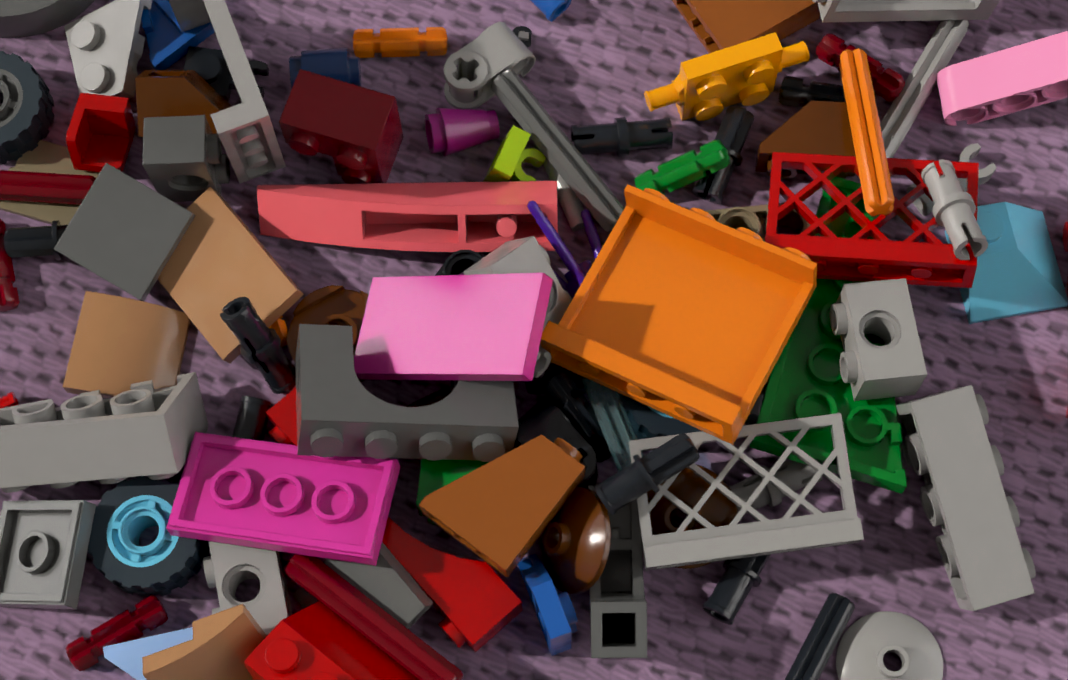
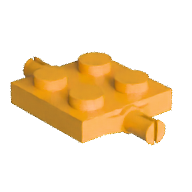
(727, 77)

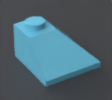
(1018, 267)

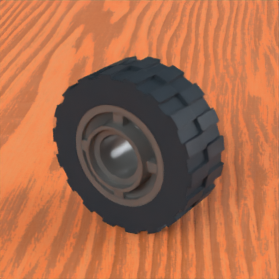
(24, 107)

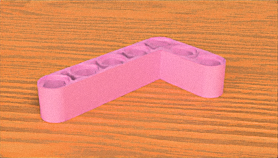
(1005, 81)

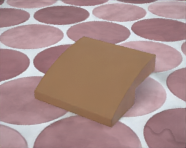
(125, 344)
(214, 653)

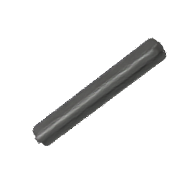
(558, 149)

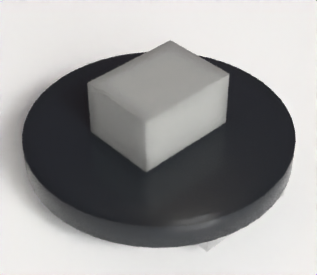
(523, 34)

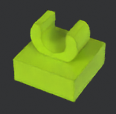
(511, 155)

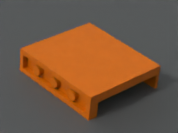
(683, 313)

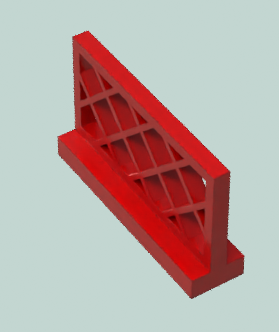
(863, 258)

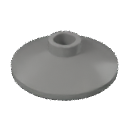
(883, 632)

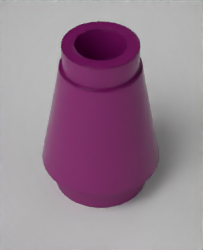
(459, 129)

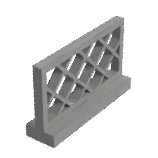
(765, 535)

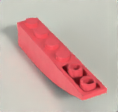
(408, 214)

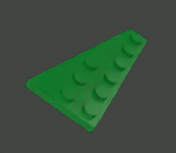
(810, 383)

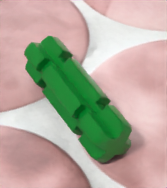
(685, 168)

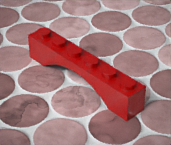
(462, 589)

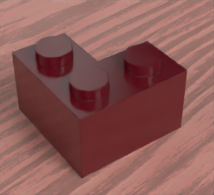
(344, 122)

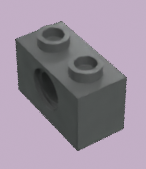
(183, 157)

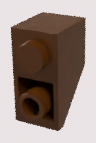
(175, 94)
(814, 129)

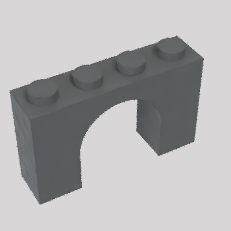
(347, 421)

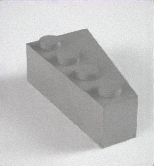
(101, 438)
(966, 497)

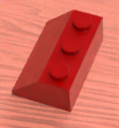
(320, 647)

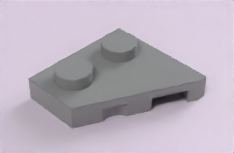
(107, 48)

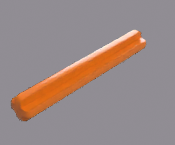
(866, 133)

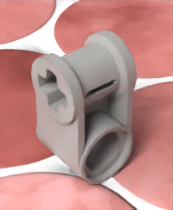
(481, 63)

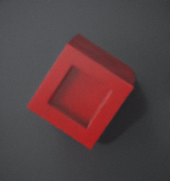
(100, 132)

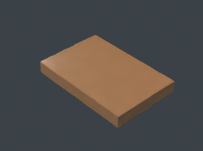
(220, 263)

